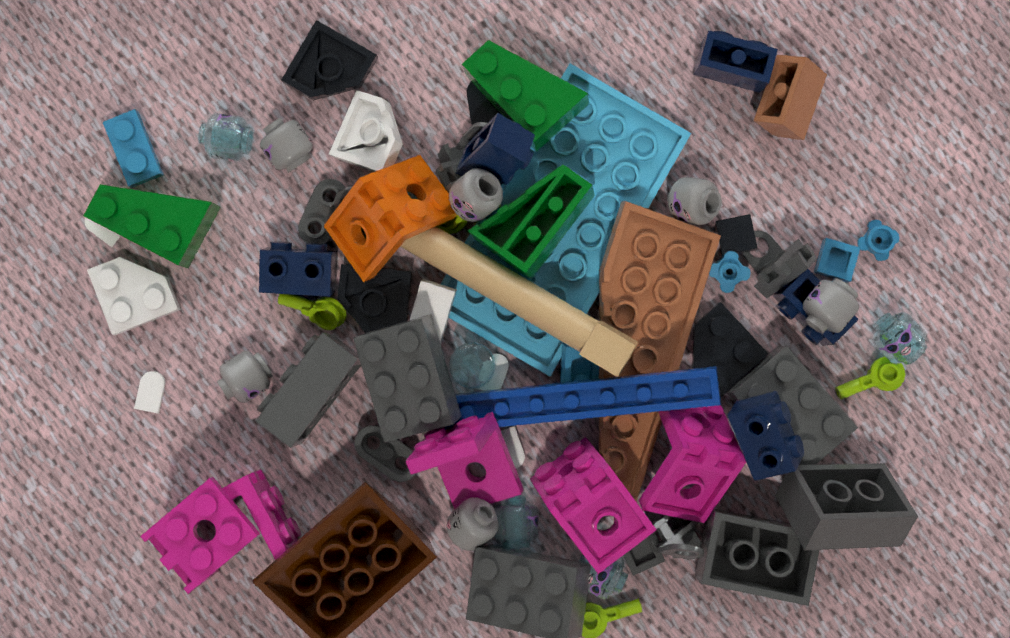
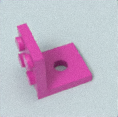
(467, 443)
(702, 455)
(581, 491)
(266, 509)
(182, 547)

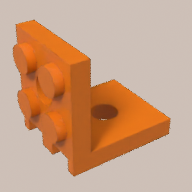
(387, 213)

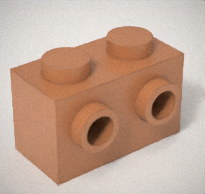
(790, 97)

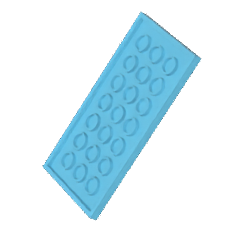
(626, 158)

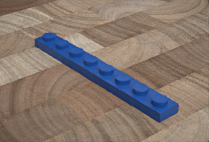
(594, 397)

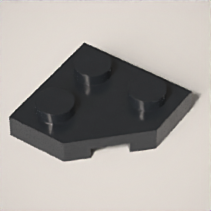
(328, 64)
(378, 301)
(726, 344)

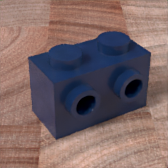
(735, 61)
(499, 148)
(297, 270)
(791, 305)
(766, 435)

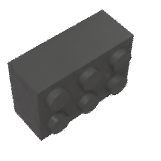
(407, 378)
(308, 389)
(812, 410)
(846, 506)
(755, 557)
(528, 592)

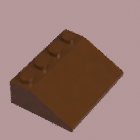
(347, 565)

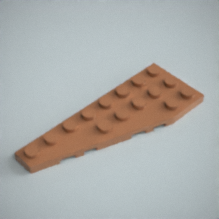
(652, 294)

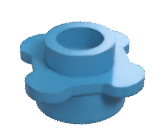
(888, 240)
(739, 273)

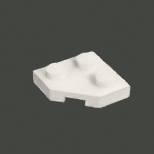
(368, 134)
(131, 294)

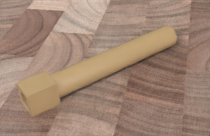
(590, 337)

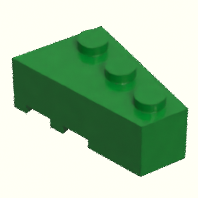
(524, 91)
(155, 221)
(536, 221)

